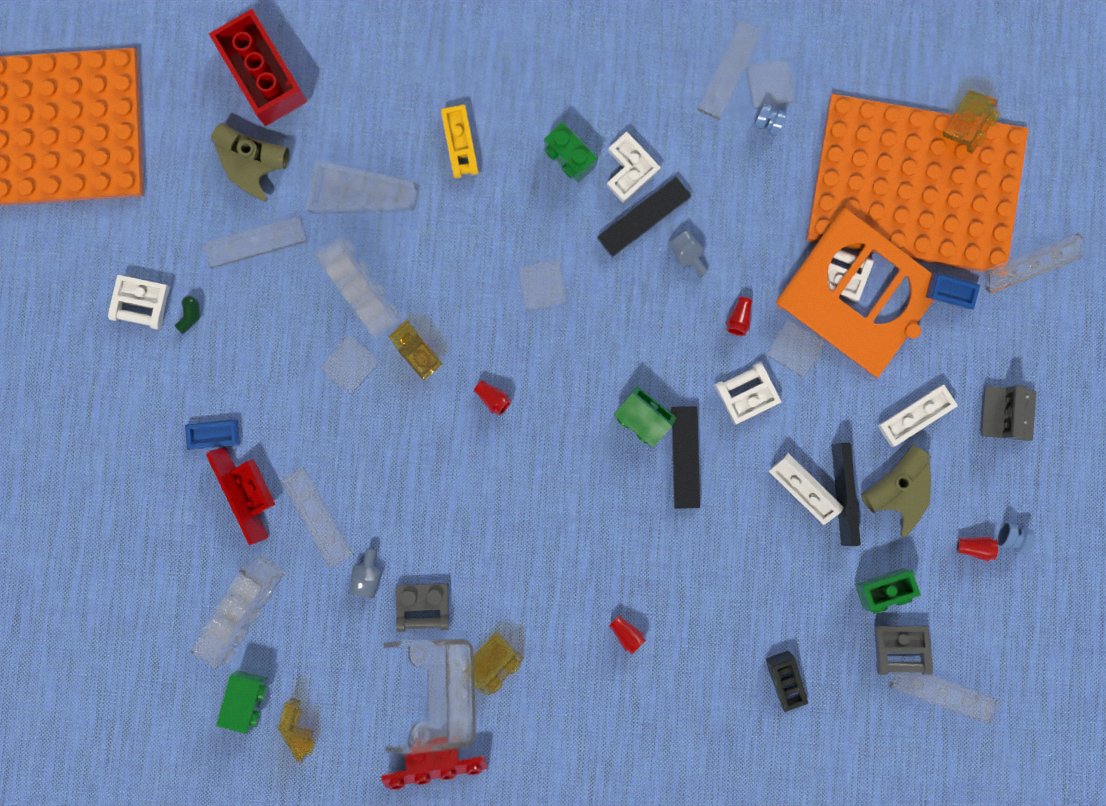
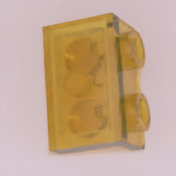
(972, 120)
(494, 664)

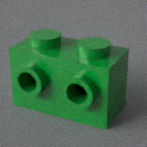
(569, 152)
(644, 416)
(888, 589)
(242, 702)

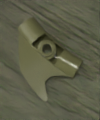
(247, 158)
(911, 496)

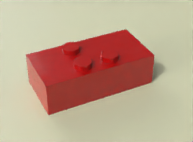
(258, 67)

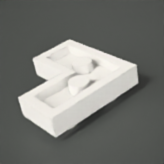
(636, 164)

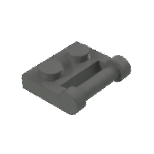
(421, 598)
(903, 641)

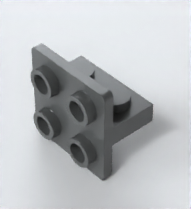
(1008, 412)

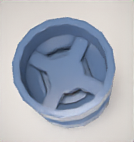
(775, 122)
(1016, 538)

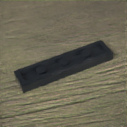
(644, 217)
(685, 458)
(846, 494)

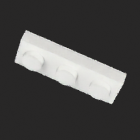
(917, 415)
(806, 489)

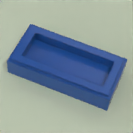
(953, 291)
(212, 434)

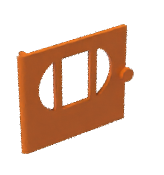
(822, 311)

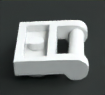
(856, 285)
(139, 293)
(751, 401)

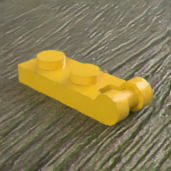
(459, 140)

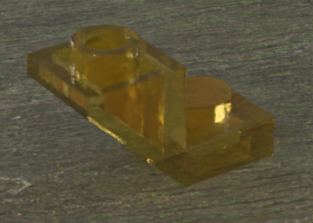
(415, 350)
(297, 738)

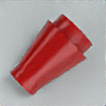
(740, 317)
(493, 398)
(979, 547)
(628, 635)

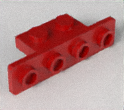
(244, 491)
(429, 765)

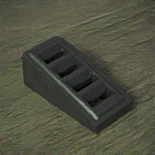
(780, 665)

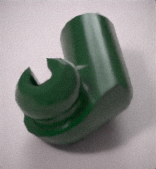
(191, 314)

